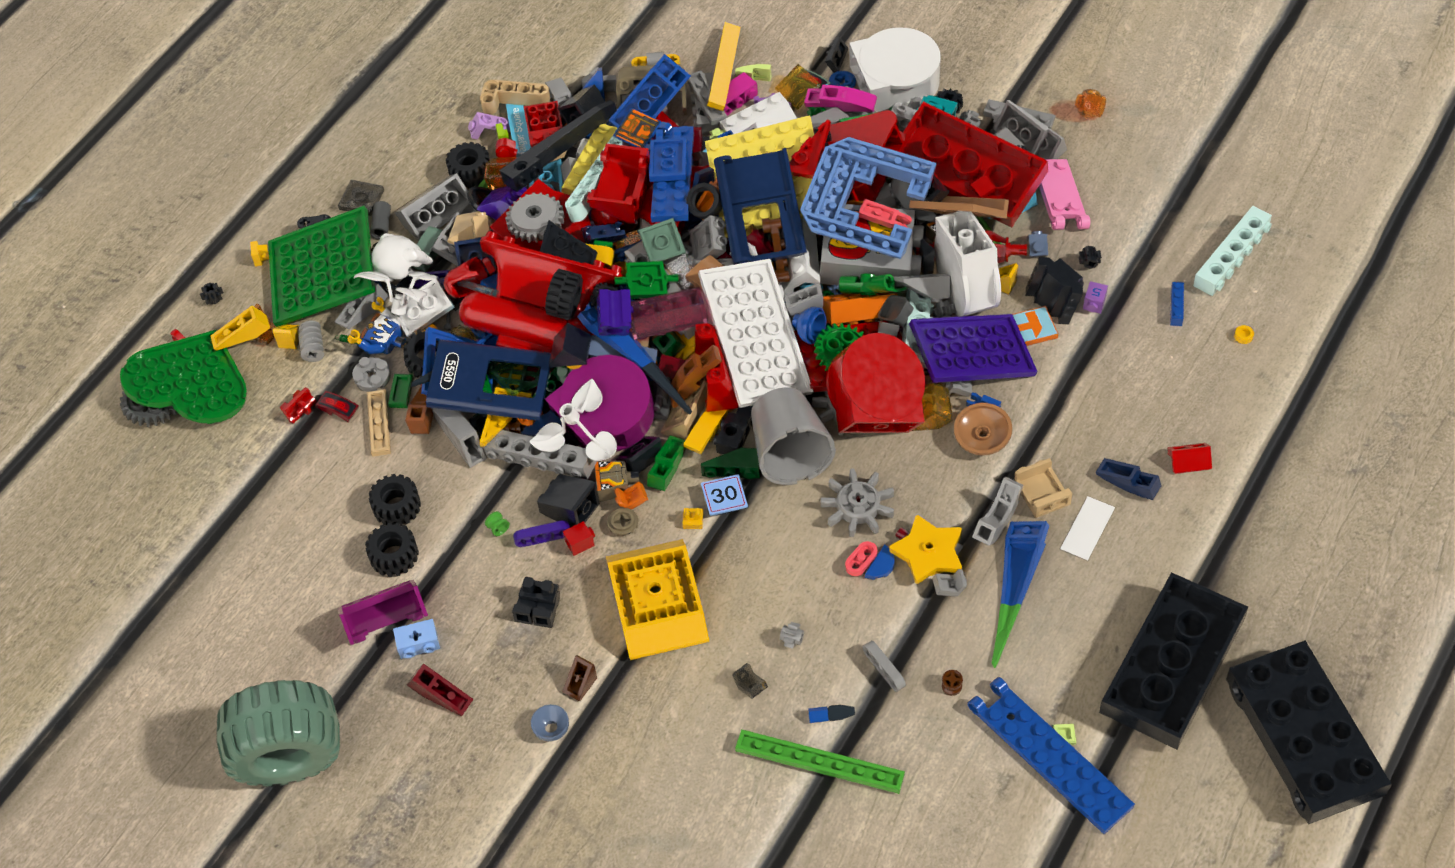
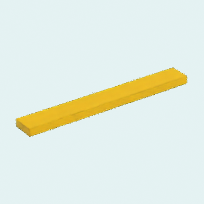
(723, 66)

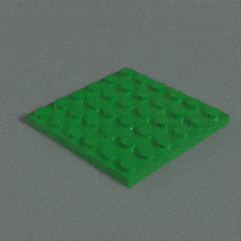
(318, 265)

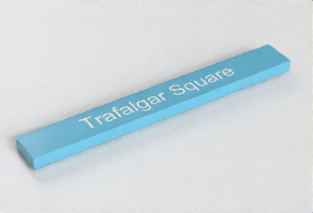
(518, 128)

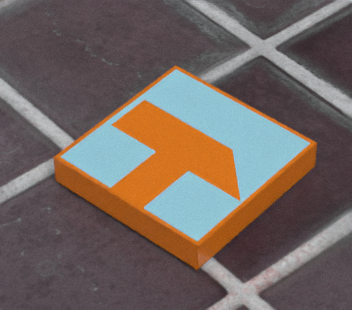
(1036, 325)

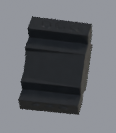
(1056, 288)

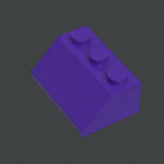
(499, 201)

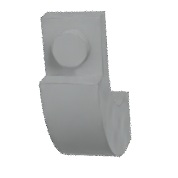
(995, 521)

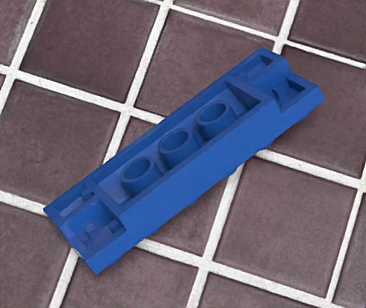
(653, 91)

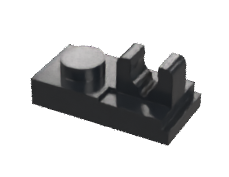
(836, 54)

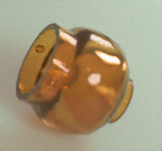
(1090, 103)

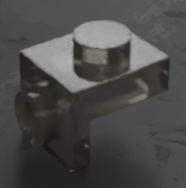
(748, 681)

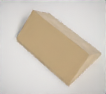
(679, 422)

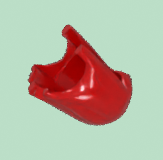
(471, 270)

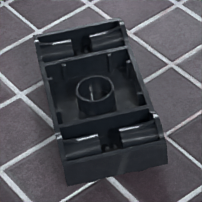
(1307, 732)

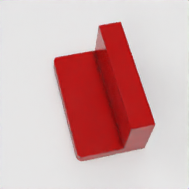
(1190, 457)

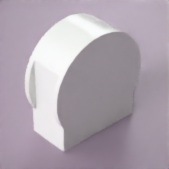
(896, 66)
(970, 261)

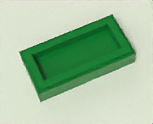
(400, 391)

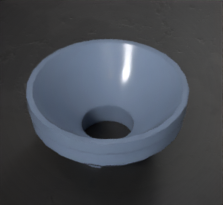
(547, 715)

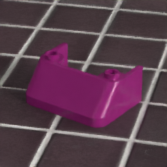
(381, 610)

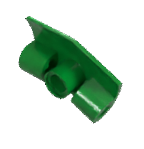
(868, 284)

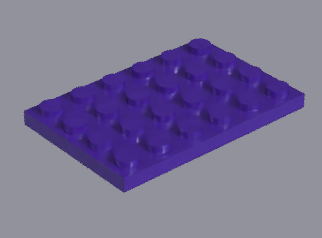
(972, 348)

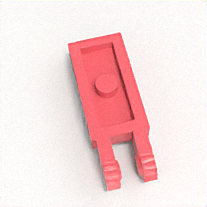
(883, 215)

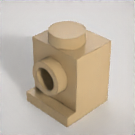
(480, 225)

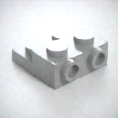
(708, 238)

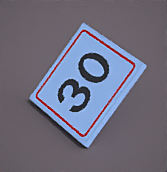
(724, 495)

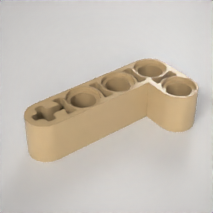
(513, 93)

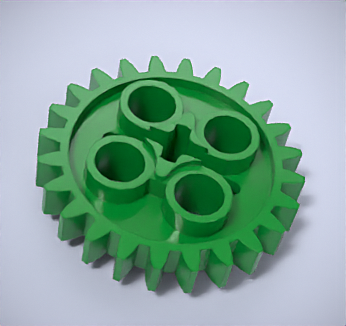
(833, 341)

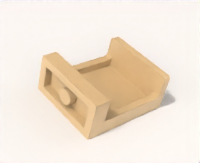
(1042, 488)

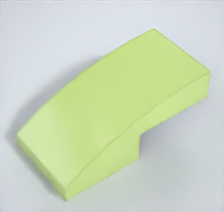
(756, 72)

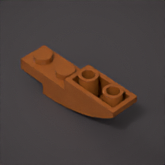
(694, 368)

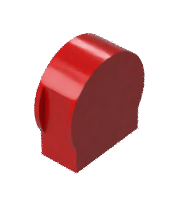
(877, 386)

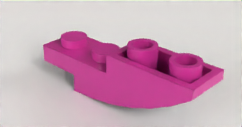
(843, 97)

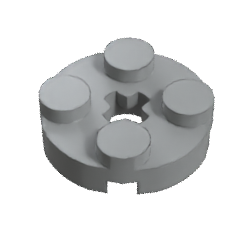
(366, 366)

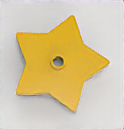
(928, 549)

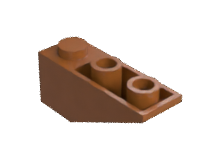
(418, 415)

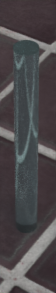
(477, 287)

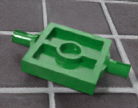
(646, 279)

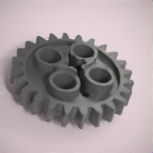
(144, 414)

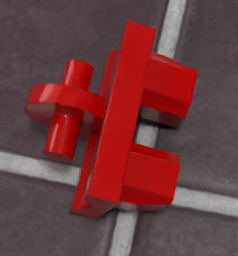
(300, 404)

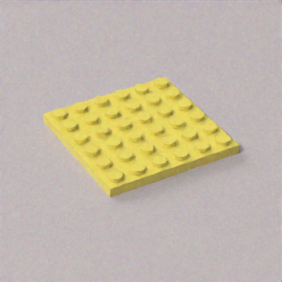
(759, 141)

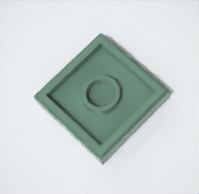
(662, 241)

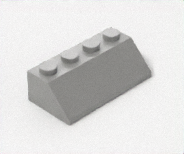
(434, 206)

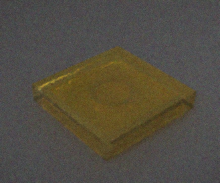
(795, 86)

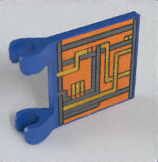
(640, 128)

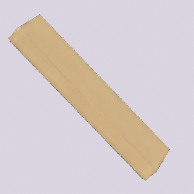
(378, 423)

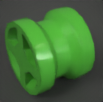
(497, 523)

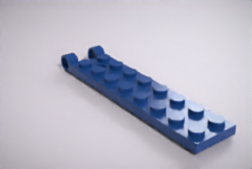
(1053, 757)

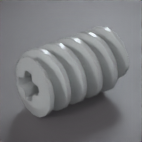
(310, 341)

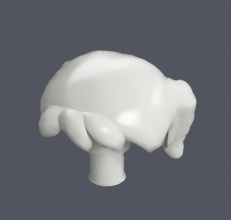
(396, 255)

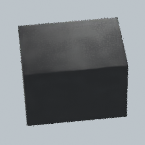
(570, 347)
(641, 453)

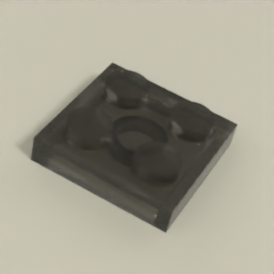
(360, 194)

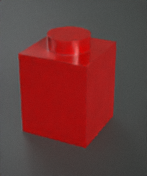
(579, 538)

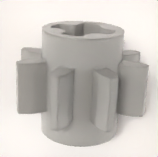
(971, 117)
(792, 635)

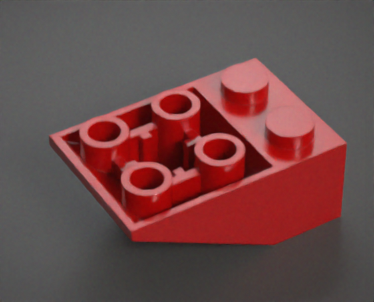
(542, 121)

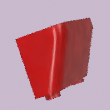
(622, 182)
(719, 383)

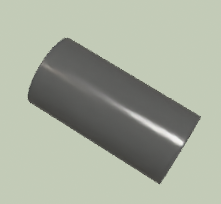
(380, 219)

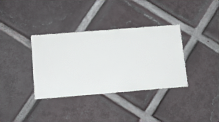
(1087, 528)

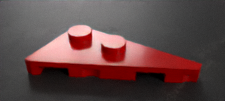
(807, 158)

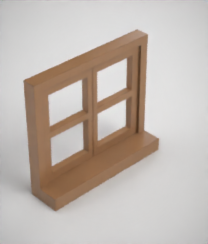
(978, 206)

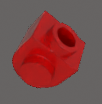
(506, 148)

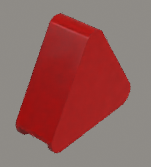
(874, 129)

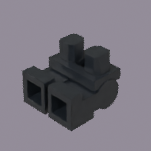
(537, 602)

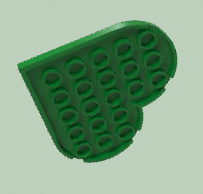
(188, 376)

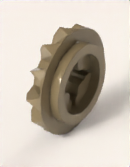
(614, 521)

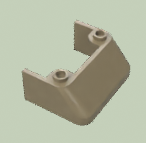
(633, 76)

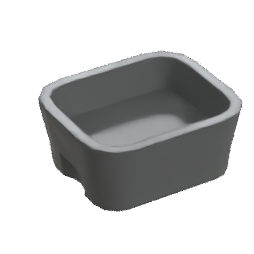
(895, 310)

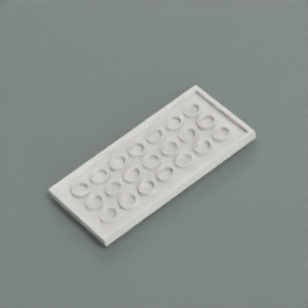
(754, 330)

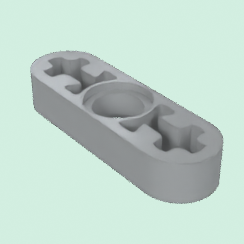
(884, 666)

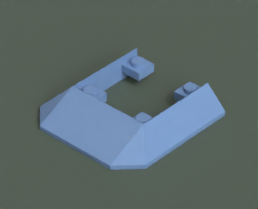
(833, 180)

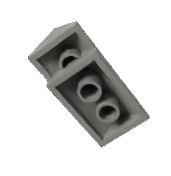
(1031, 132)

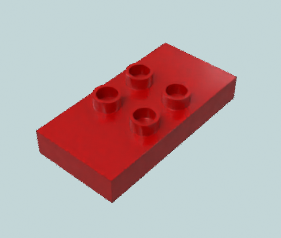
(968, 153)

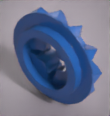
(839, 76)

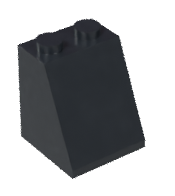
(580, 103)
(569, 499)

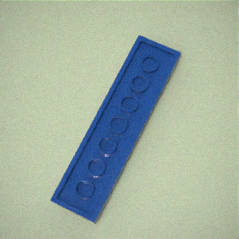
(671, 196)

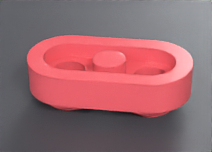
(861, 560)

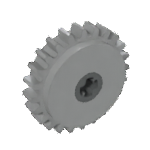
(531, 214)

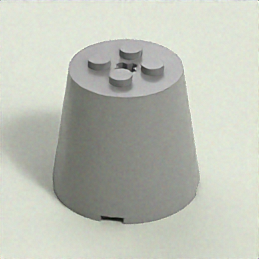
(790, 437)

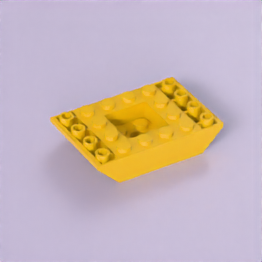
(661, 619)

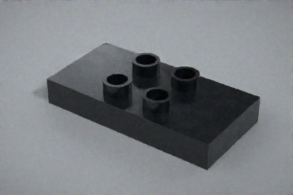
(1173, 660)

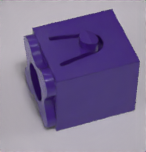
(614, 312)

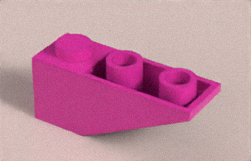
(740, 91)

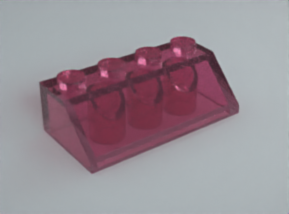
(667, 313)

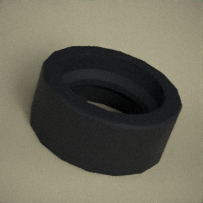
(695, 192)

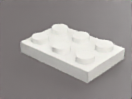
(427, 310)

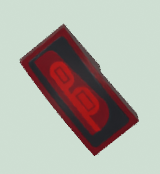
(338, 405)

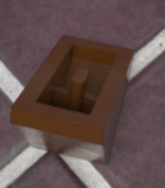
(580, 678)

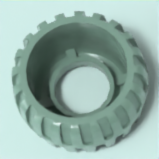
(277, 733)

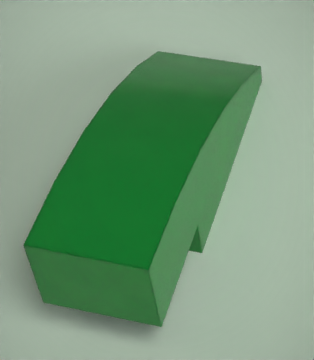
(666, 463)

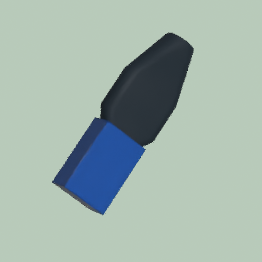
(832, 713)

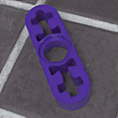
(540, 534)

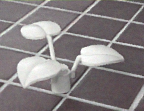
(400, 301)
(551, 437)

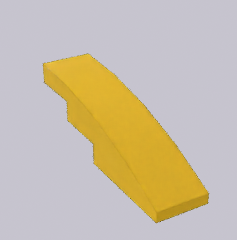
(705, 430)

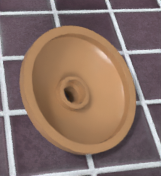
(983, 419)

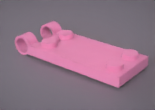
(1061, 195)

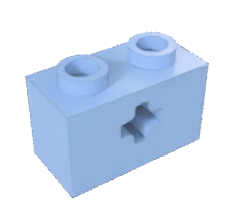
(416, 639)

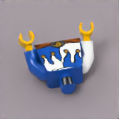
(381, 332)

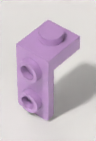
(487, 121)

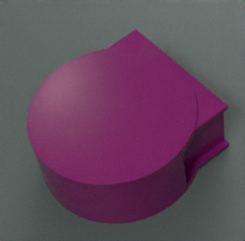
(625, 404)

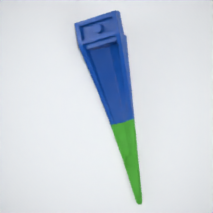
(1022, 554)

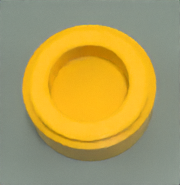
(1244, 334)

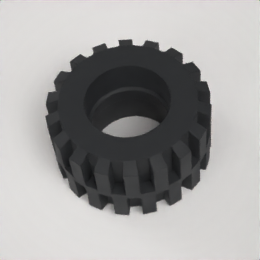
(468, 162)
(563, 294)
(411, 350)
(391, 488)
(393, 562)

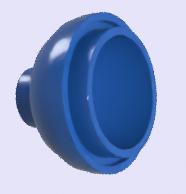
(810, 323)

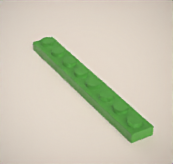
(820, 761)

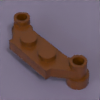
(773, 226)

